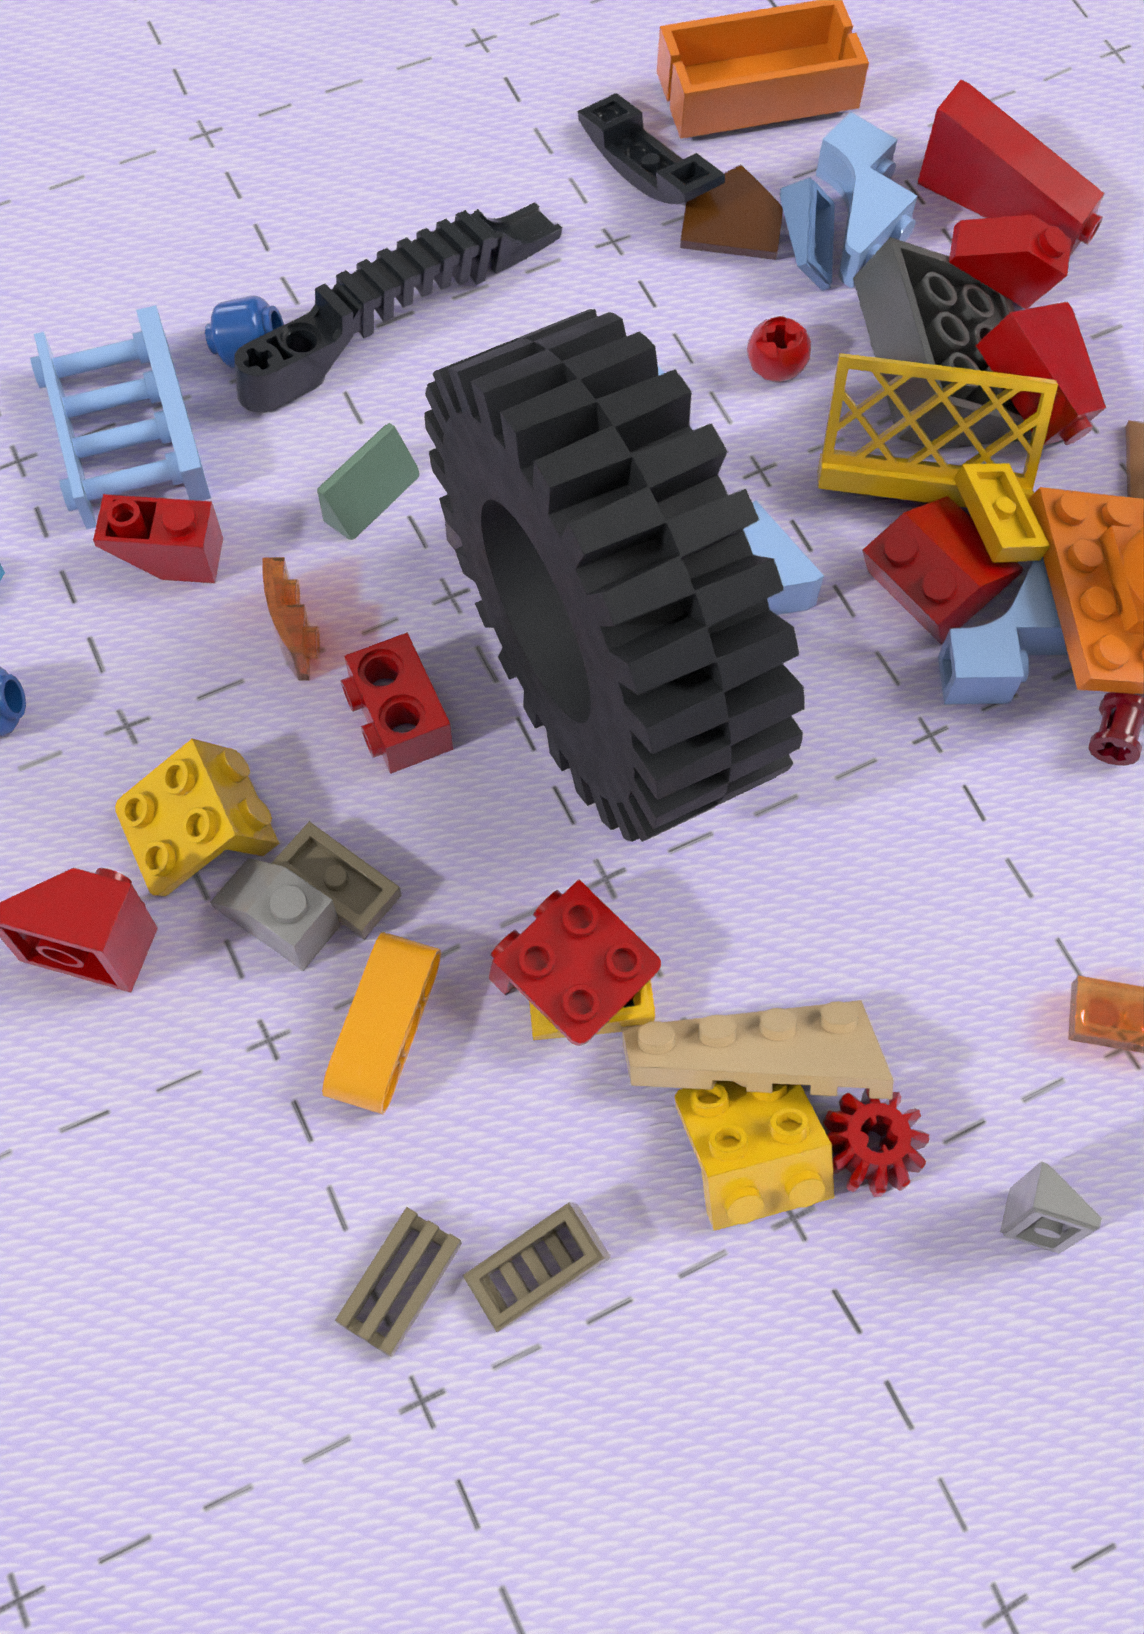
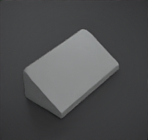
(1047, 1211)

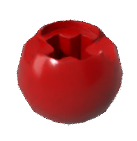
(779, 349)

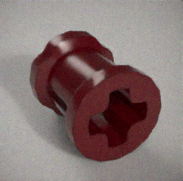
(1119, 729)

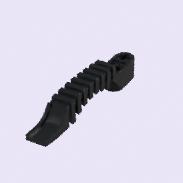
(300, 353)

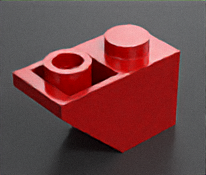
(162, 536)

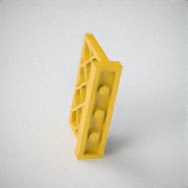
(911, 477)

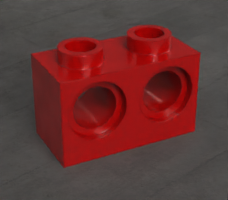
(403, 701)

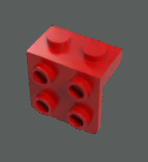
(574, 963)

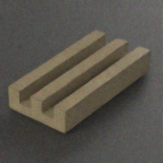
(428, 1233)

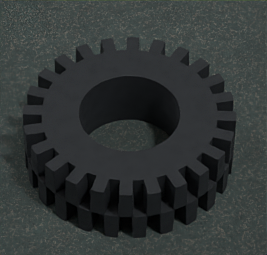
(616, 571)

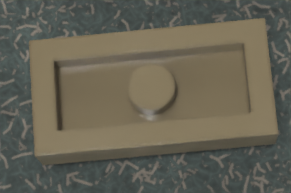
(356, 888)

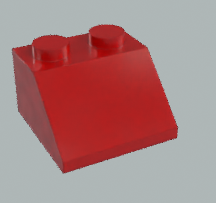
(937, 566)
(81, 927)

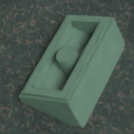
(367, 483)

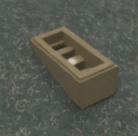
(487, 1293)

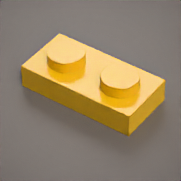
(1001, 512)

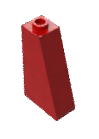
(1003, 170)

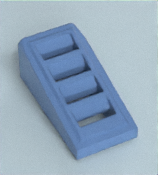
(811, 229)

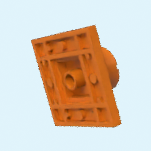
(1097, 583)

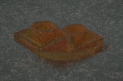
(289, 618)

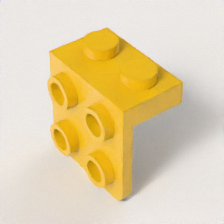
(192, 813)
(756, 1150)

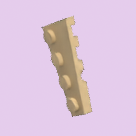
(798, 1046)

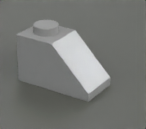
(279, 910)

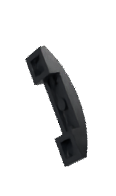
(642, 159)

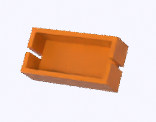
(761, 67)

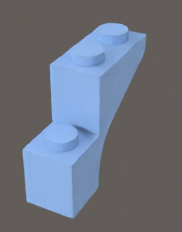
(860, 166)
(992, 659)

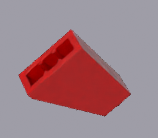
(1048, 346)

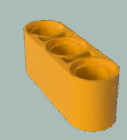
(381, 1023)

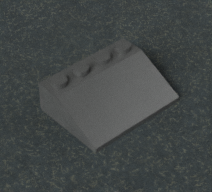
(933, 315)

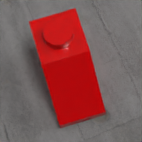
(1012, 255)

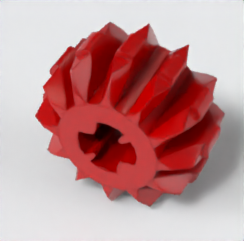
(897, 1142)

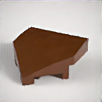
(734, 218)

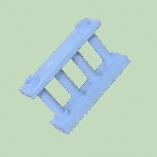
(168, 425)

